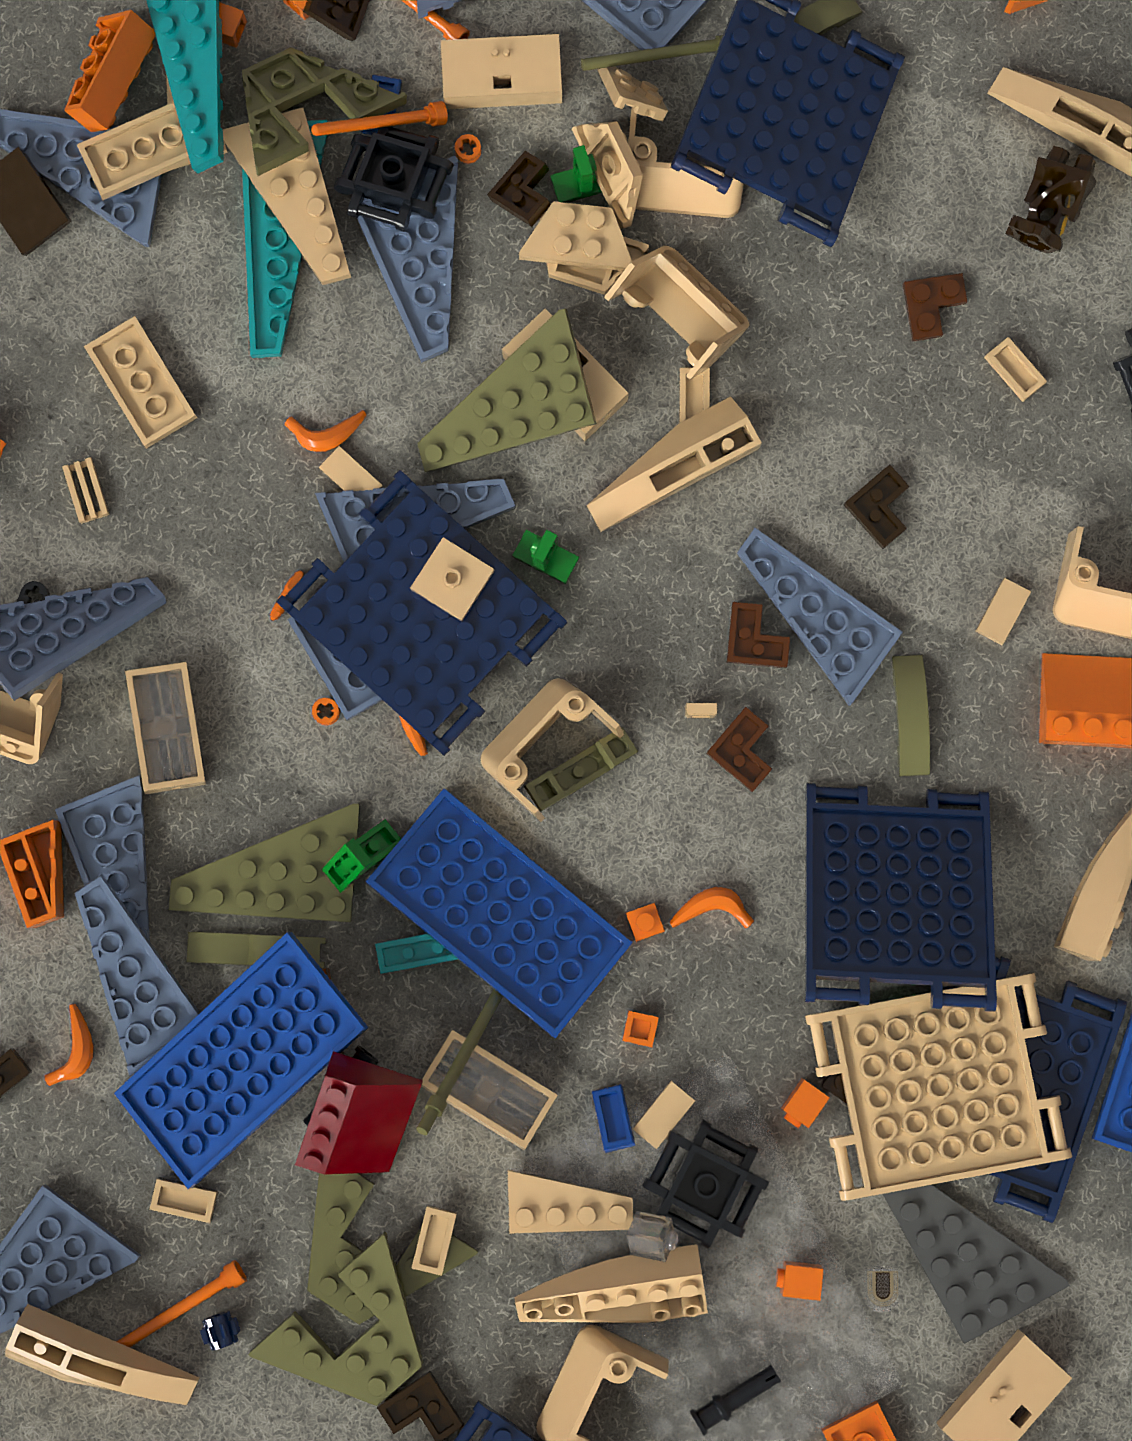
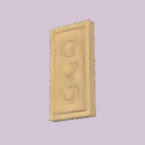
(135, 151)
(140, 382)

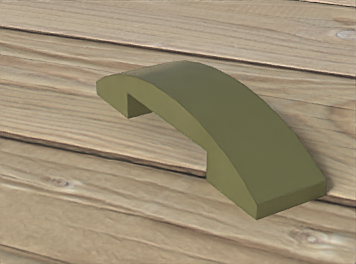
(827, 14)
(911, 715)
(580, 770)

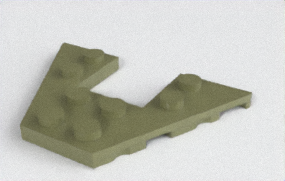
(291, 79)
(336, 1205)
(373, 1362)

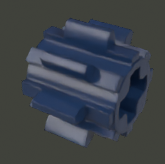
(220, 1330)

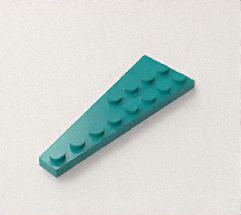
(271, 268)

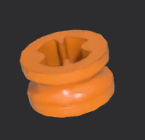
(471, 139)
(325, 720)

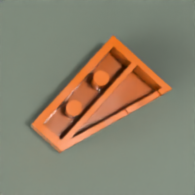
(36, 872)

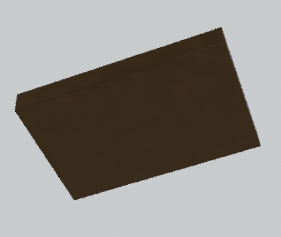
(27, 204)

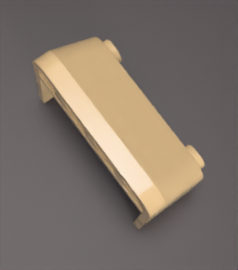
(676, 191)
(685, 302)
(1084, 603)
(555, 699)
(27, 723)
(592, 1357)

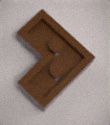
(926, 297)
(748, 645)
(734, 752)

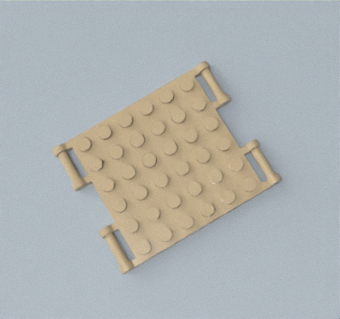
(937, 1089)

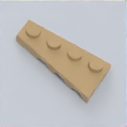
(558, 1206)

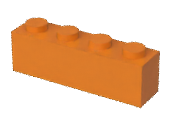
(109, 69)

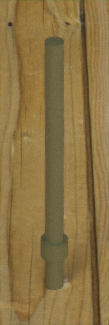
(650, 54)
(437, 1102)

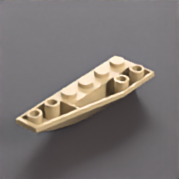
(1081, 117)
(677, 461)
(1100, 897)
(621, 1291)
(94, 1360)

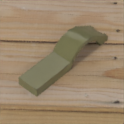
(240, 948)

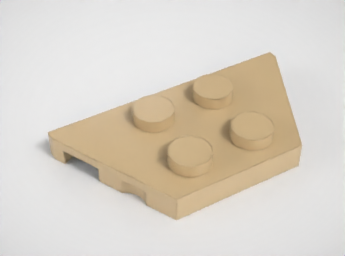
(628, 90)
(617, 168)
(578, 238)
(594, 278)

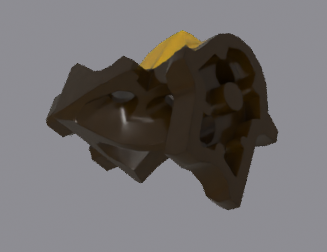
(1061, 183)

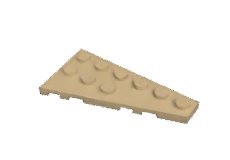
(297, 199)

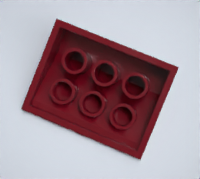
(357, 1118)

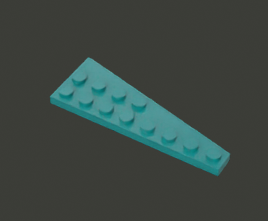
(191, 53)

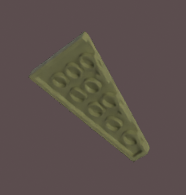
(523, 401)
(276, 875)

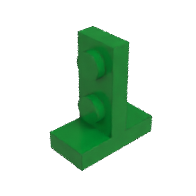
(579, 181)
(546, 555)
(361, 855)

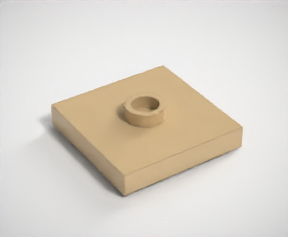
(452, 579)

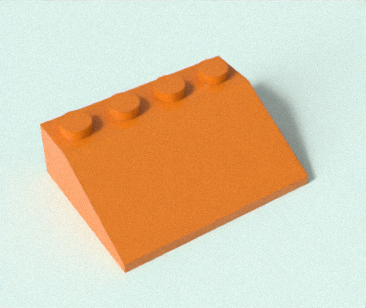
(1086, 701)

